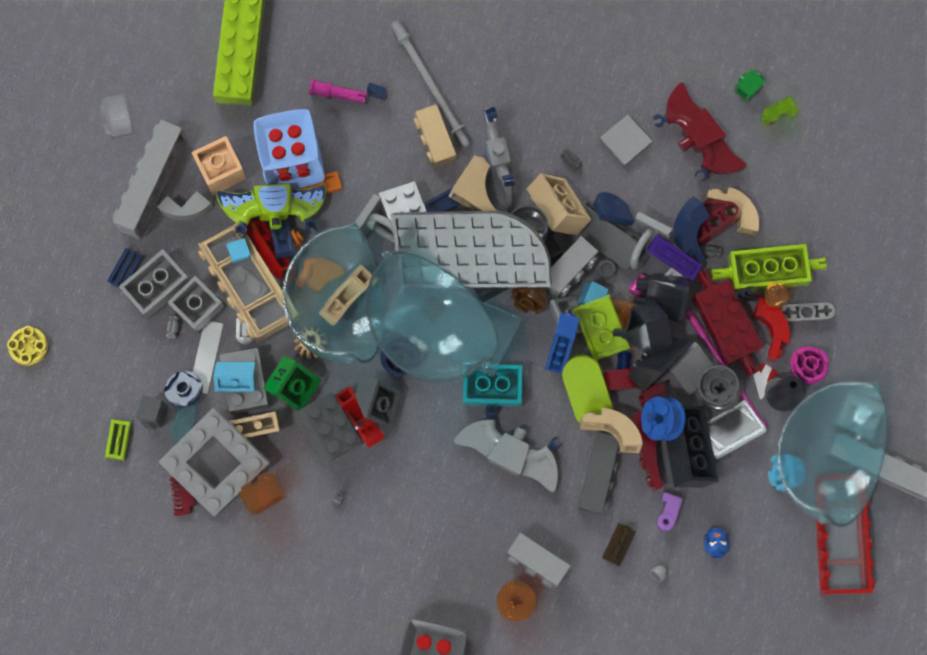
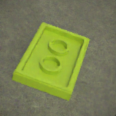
(597, 324)

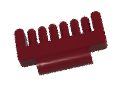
(187, 499)

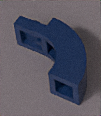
(687, 226)

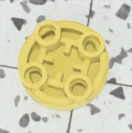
(28, 346)

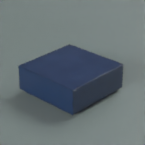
(377, 91)

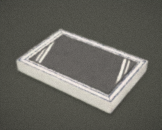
(734, 429)

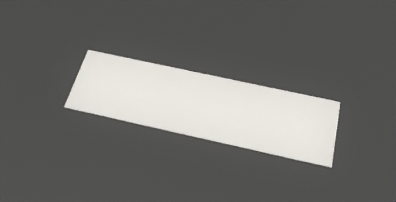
(207, 353)

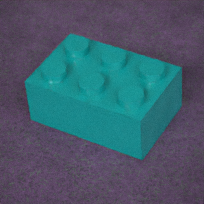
(500, 390)

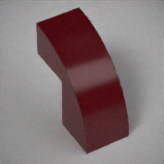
(619, 381)

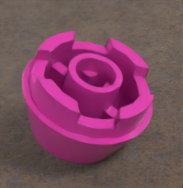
(809, 364)

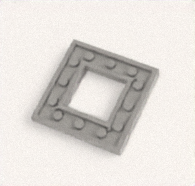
(208, 496)

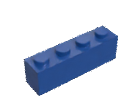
(562, 342)

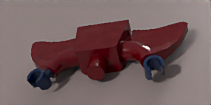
(700, 133)

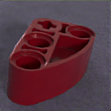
(717, 210)

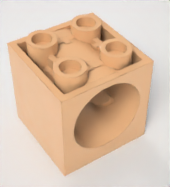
(219, 165)

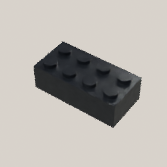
(692, 452)

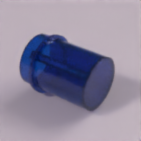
(624, 360)

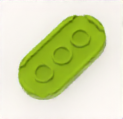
(585, 386)

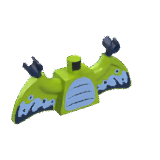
(272, 204)

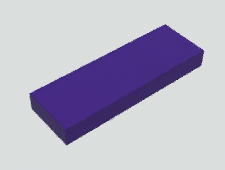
(674, 257)

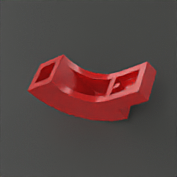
(777, 325)
(364, 427)

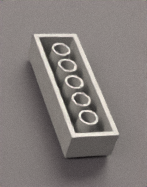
(150, 179)

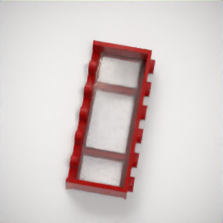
(845, 557)

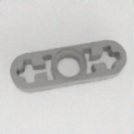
(820, 316)

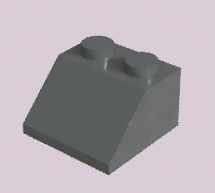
(378, 401)

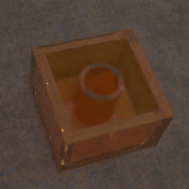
(262, 493)

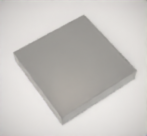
(625, 140)
(689, 368)

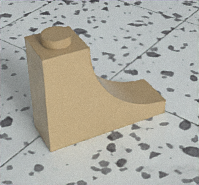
(470, 187)

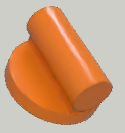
(297, 238)

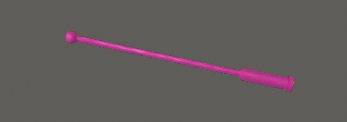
(703, 335)

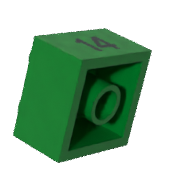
(292, 383)

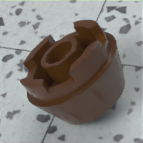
(530, 298)

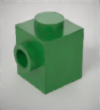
(749, 85)

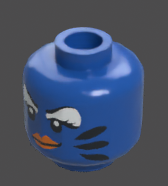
(716, 542)

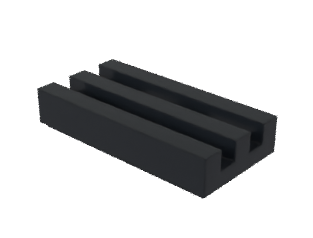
(749, 294)

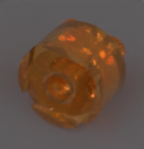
(526, 597)

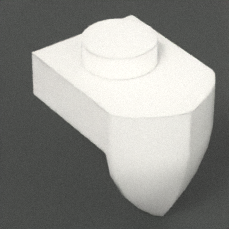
(241, 334)

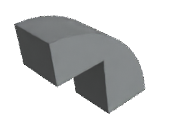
(194, 208)

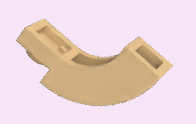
(749, 220)
(345, 294)
(616, 424)

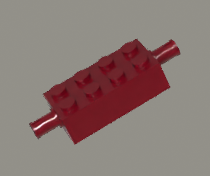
(727, 323)

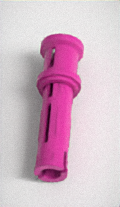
(328, 91)

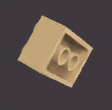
(559, 204)

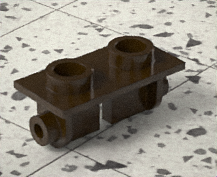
(618, 544)

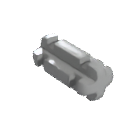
(172, 327)

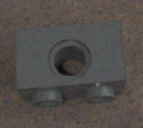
(151, 412)

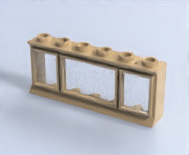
(247, 284)

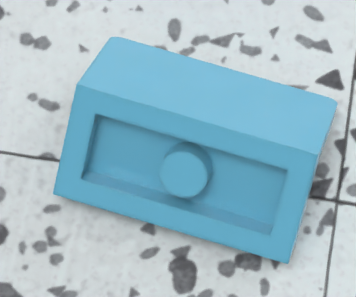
(234, 376)

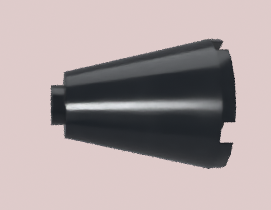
(784, 392)

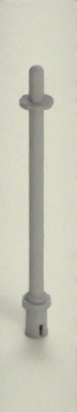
(404, 39)

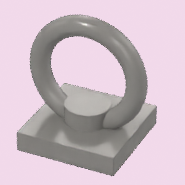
(371, 217)
(649, 228)

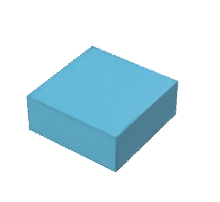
(238, 250)

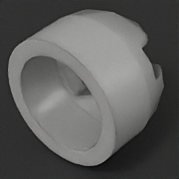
(659, 573)

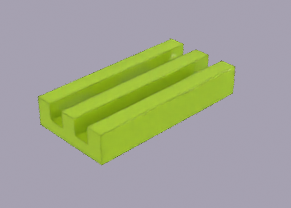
(125, 441)

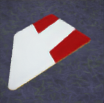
(762, 377)

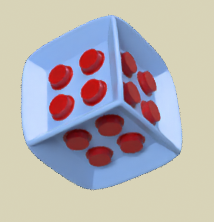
(289, 149)

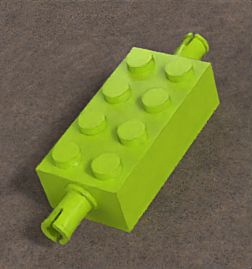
(763, 266)

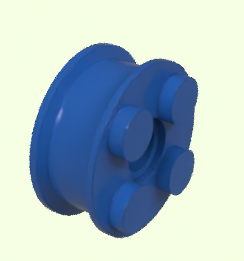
(663, 418)

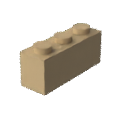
(434, 136)
(257, 424)

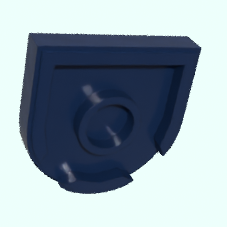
(612, 209)

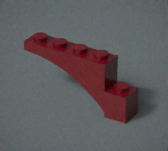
(648, 451)

